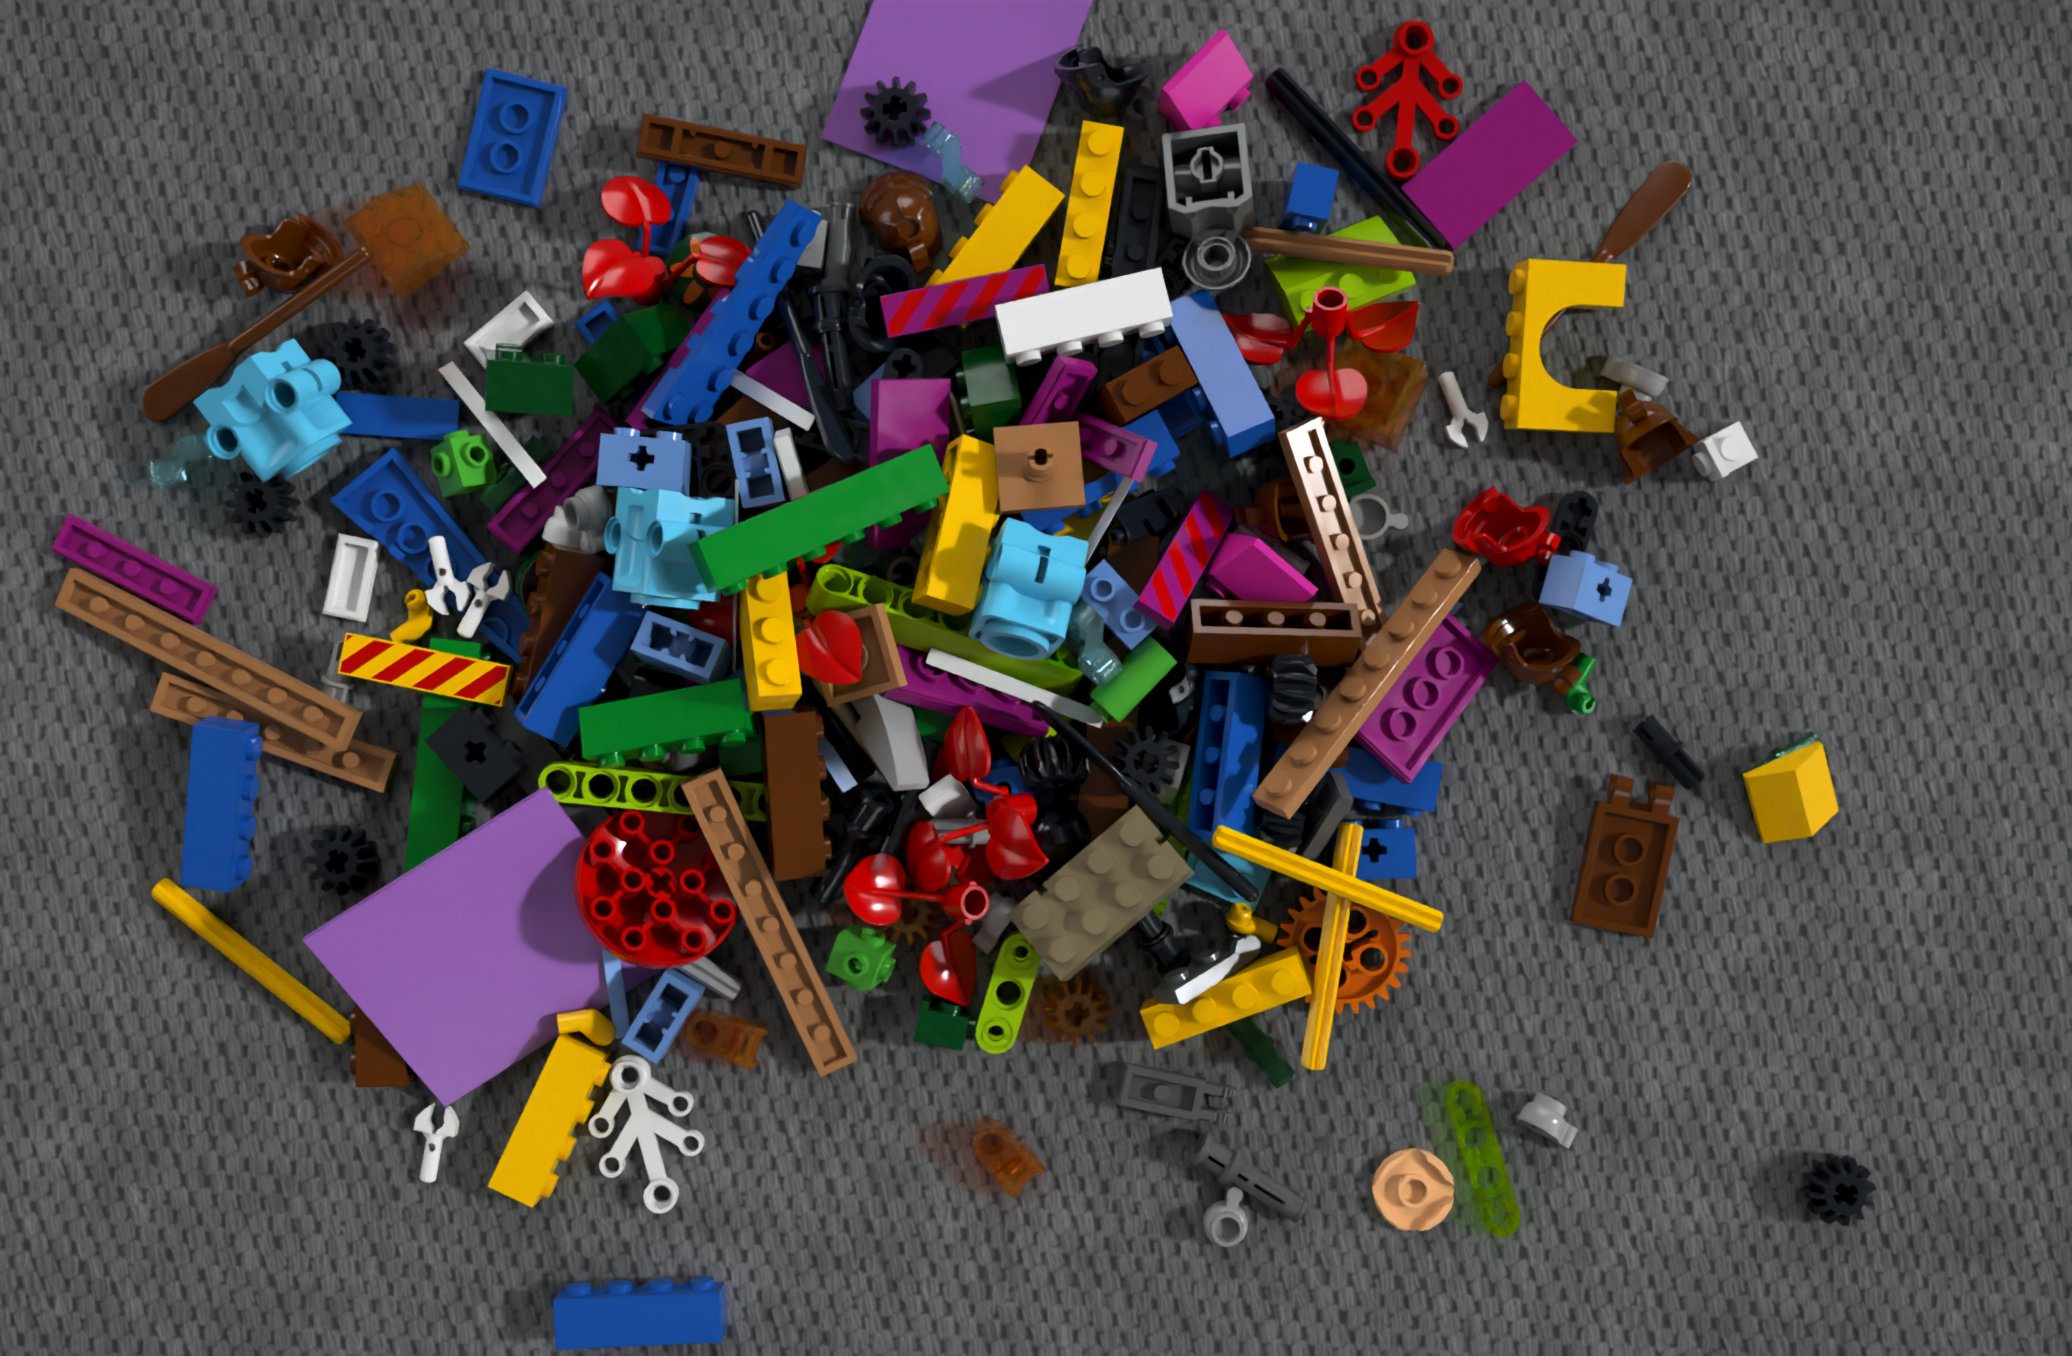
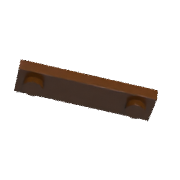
(721, 151)

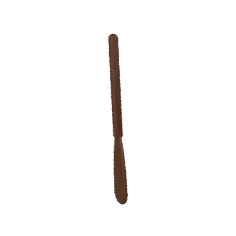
(1640, 214)
(194, 376)

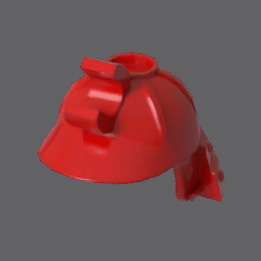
(1491, 516)

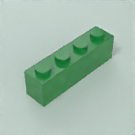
(667, 723)

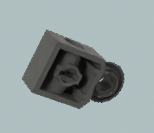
(1210, 201)

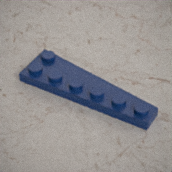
(701, 379)
(403, 515)

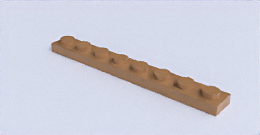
(208, 659)
(1366, 683)
(769, 920)

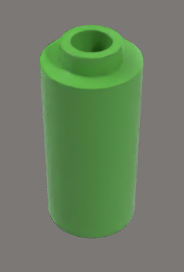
(1139, 674)

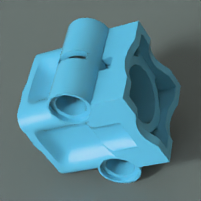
(276, 412)
(652, 541)
(1028, 591)

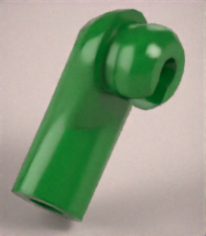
(1578, 698)

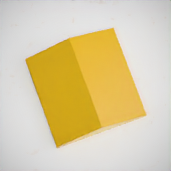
(1792, 795)

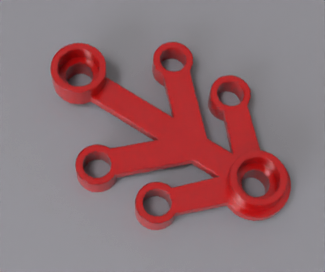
(1409, 94)

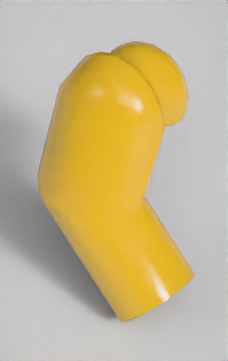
(419, 618)
(1241, 921)
(590, 1023)

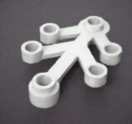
(644, 1124)

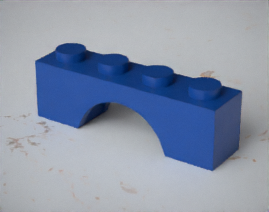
(1149, 426)

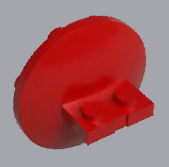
(653, 889)

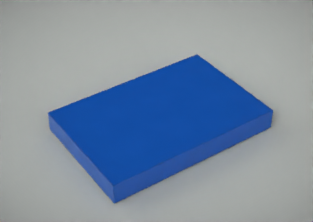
(512, 138)

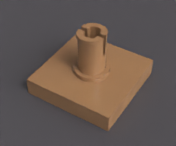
(1039, 467)
(879, 659)

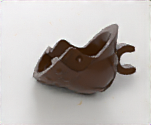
(903, 216)
(274, 256)
(1647, 436)
(1277, 512)
(1527, 628)

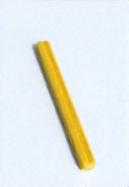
(1327, 878)
(1330, 952)
(252, 960)

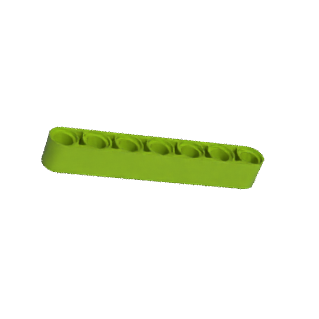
(922, 628)
(663, 799)

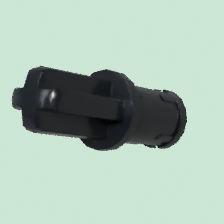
(1669, 752)

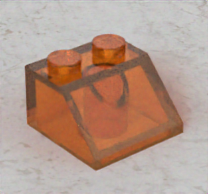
(407, 237)
(1393, 393)

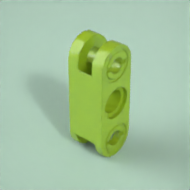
(1003, 1012)

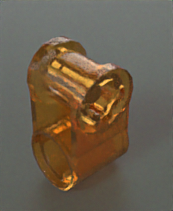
(729, 1037)
(1010, 1162)

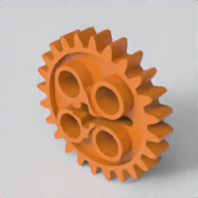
(1360, 980)

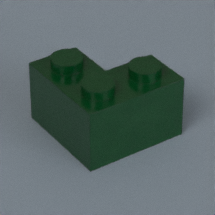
(631, 351)
(526, 383)
(991, 389)

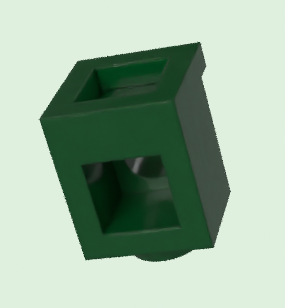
(1359, 479)
(944, 1024)

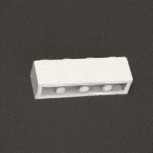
(1084, 316)

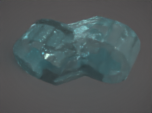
(946, 148)
(178, 466)
(1095, 657)

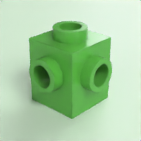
(463, 463)
(862, 957)

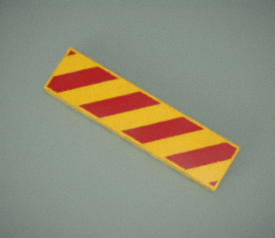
(425, 669)

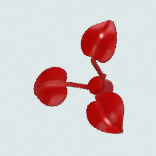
(615, 271)
(1332, 392)
(825, 650)
(1012, 846)
(945, 965)

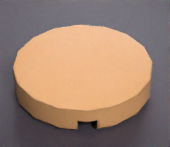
(1402, 1180)

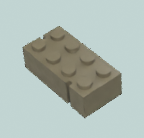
(1100, 893)

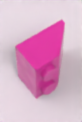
(1206, 86)
(1252, 571)

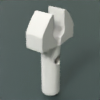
(1460, 412)
(445, 579)
(483, 596)
(434, 1139)

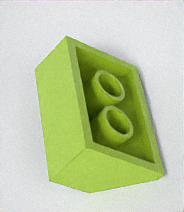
(1299, 278)

